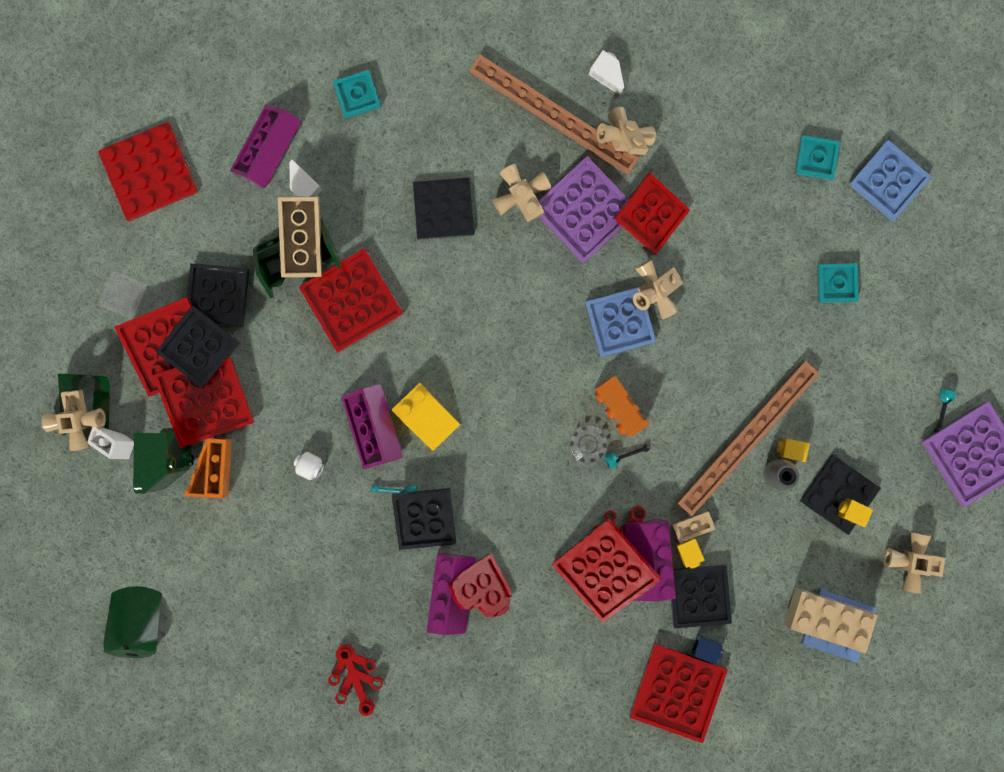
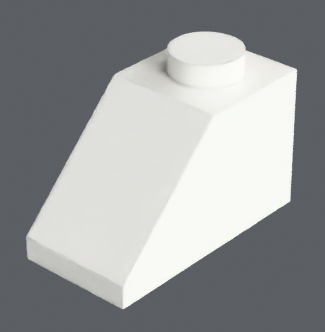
(608, 72)
(301, 183)
(111, 443)

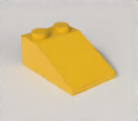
(426, 416)

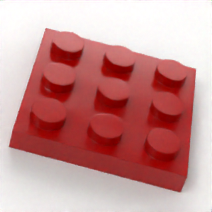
(651, 214)

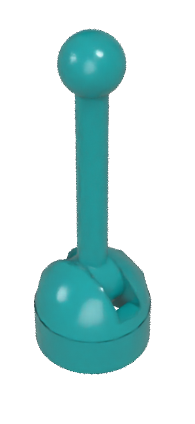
(410, 488)

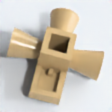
(626, 134)
(522, 193)
(657, 289)
(74, 419)
(915, 562)

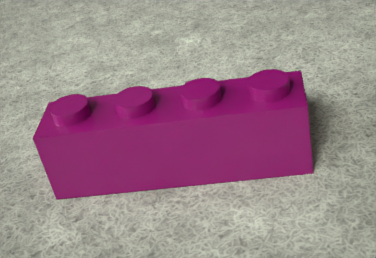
(265, 145)
(372, 426)
(653, 543)
(444, 614)

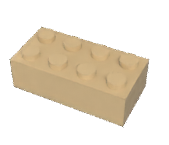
(300, 236)
(830, 620)

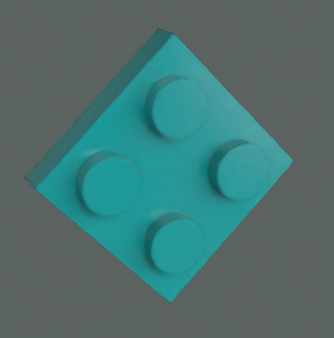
(356, 94)
(817, 157)
(837, 283)

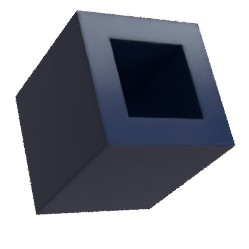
(707, 649)

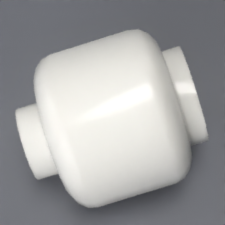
(308, 466)

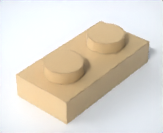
(693, 526)

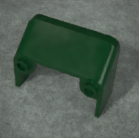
(268, 260)
(158, 461)

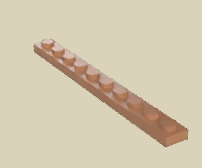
(551, 113)
(748, 438)

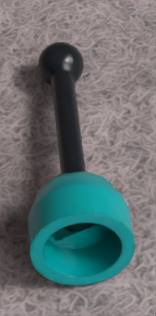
(946, 397)
(613, 460)

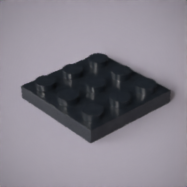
(443, 208)
(219, 292)
(197, 347)
(835, 484)
(424, 518)
(701, 597)

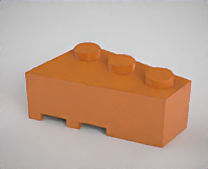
(620, 407)
(212, 471)

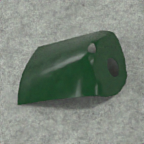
(101, 392)
(133, 622)

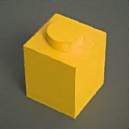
(793, 449)
(854, 512)
(689, 553)

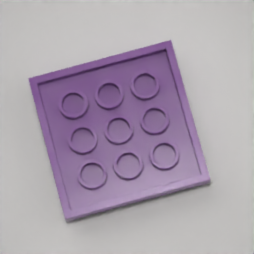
(583, 209)
(970, 453)

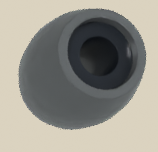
(781, 474)

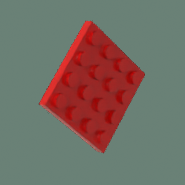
(148, 171)
(351, 300)
(145, 335)
(207, 411)
(606, 570)
(678, 693)

